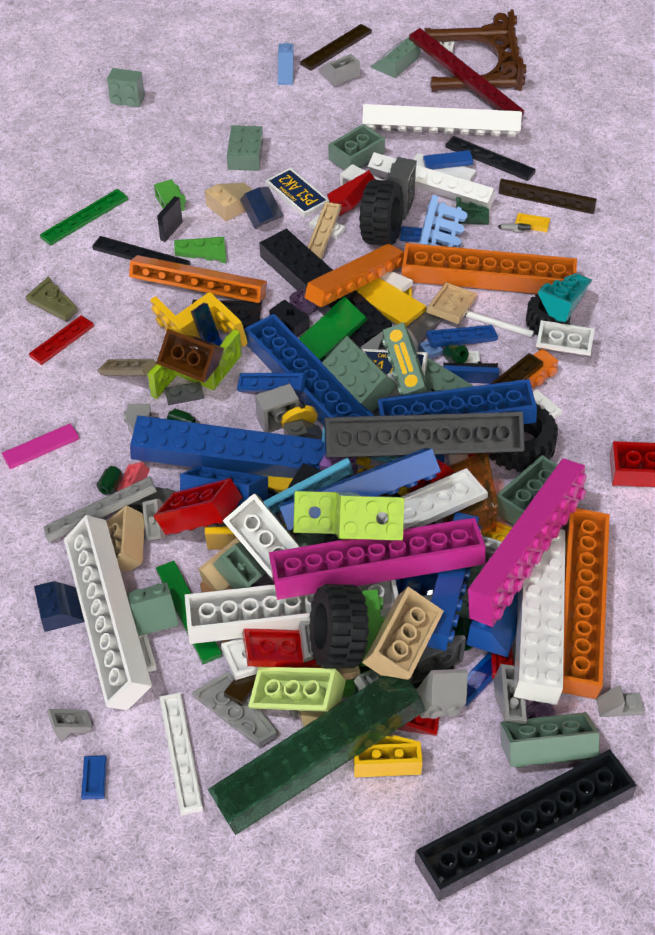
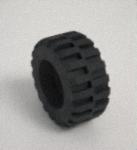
(381, 212)
(545, 434)
(338, 626)

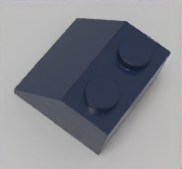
(261, 206)
(58, 605)

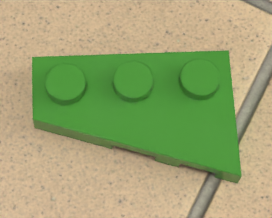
(206, 248)

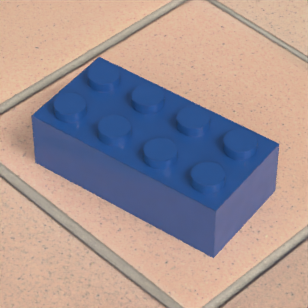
(245, 482)

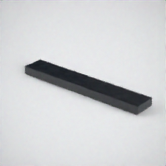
(491, 158)
(130, 251)

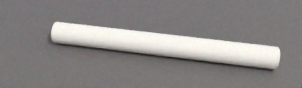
(497, 323)

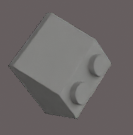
(443, 693)

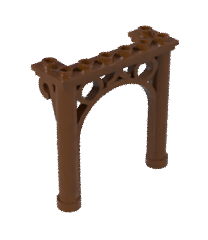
(512, 71)

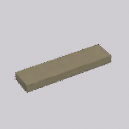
(127, 366)

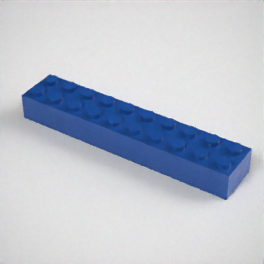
(287, 354)
(222, 447)

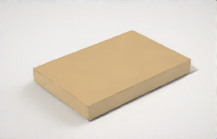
(451, 303)

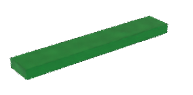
(83, 217)
(178, 588)

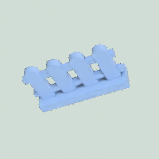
(443, 224)

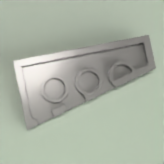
(247, 721)

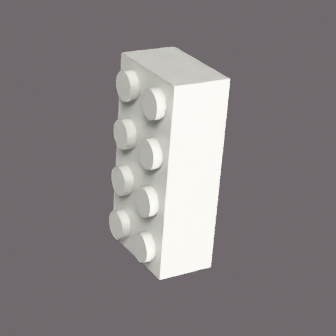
(260, 530)

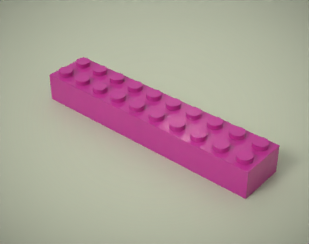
(526, 543)
(372, 561)

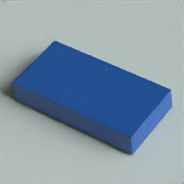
(94, 777)

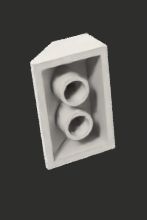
(565, 338)

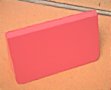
(133, 474)

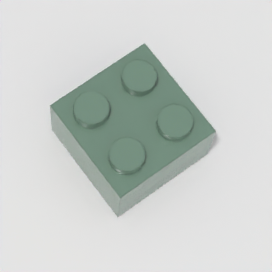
(125, 87)

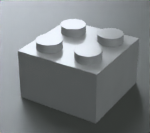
(273, 405)

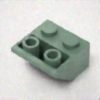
(239, 567)

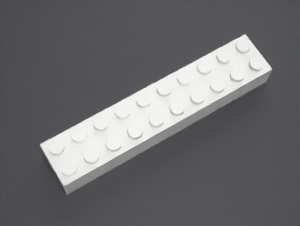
(442, 119)
(228, 612)
(107, 614)
(541, 628)

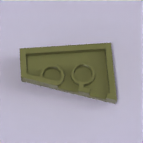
(52, 300)

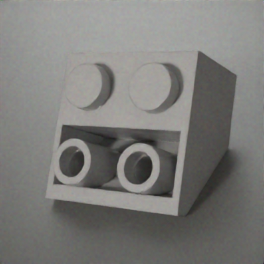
(341, 70)

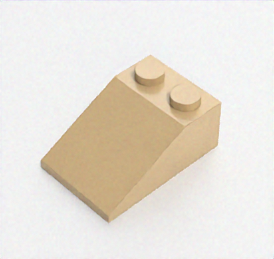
(225, 199)

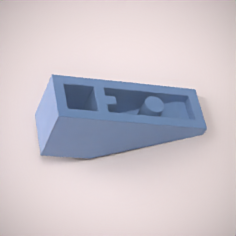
(285, 64)

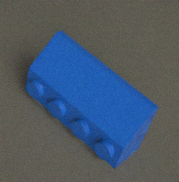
(500, 636)

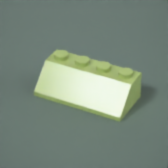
(297, 689)

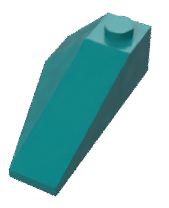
(563, 296)

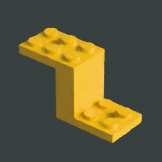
(183, 321)

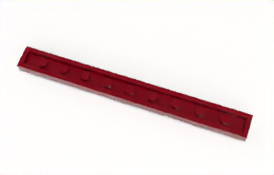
(463, 72)

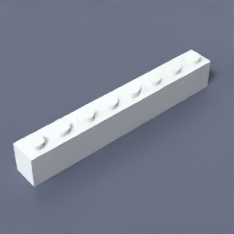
(438, 182)

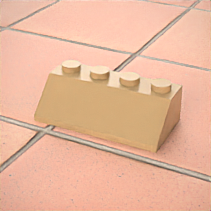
(403, 635)

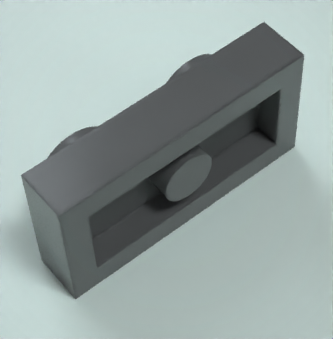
(184, 393)

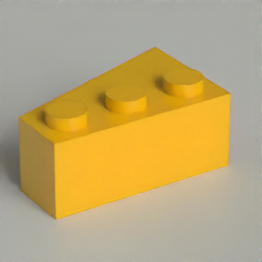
(390, 758)

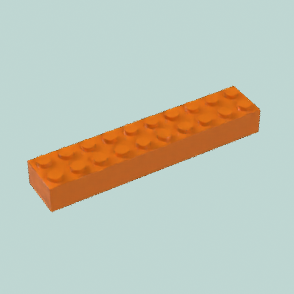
(484, 268)
(585, 602)

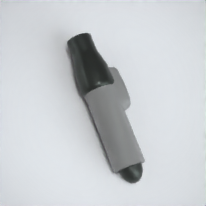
(515, 227)

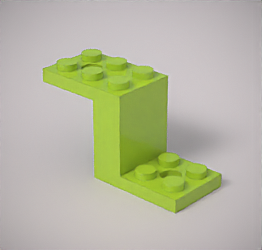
(161, 377)
(348, 515)

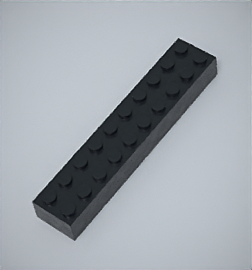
(301, 265)
(409, 433)
(524, 824)

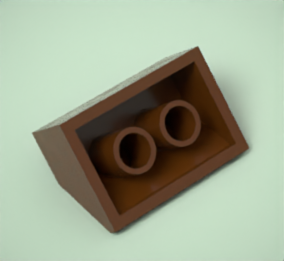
(189, 355)

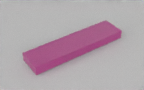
(40, 446)

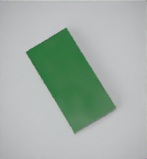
(332, 328)

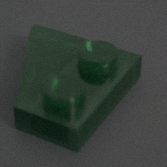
(475, 213)

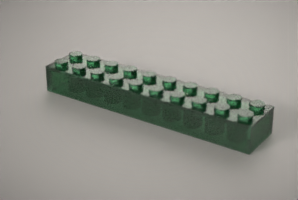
(315, 751)

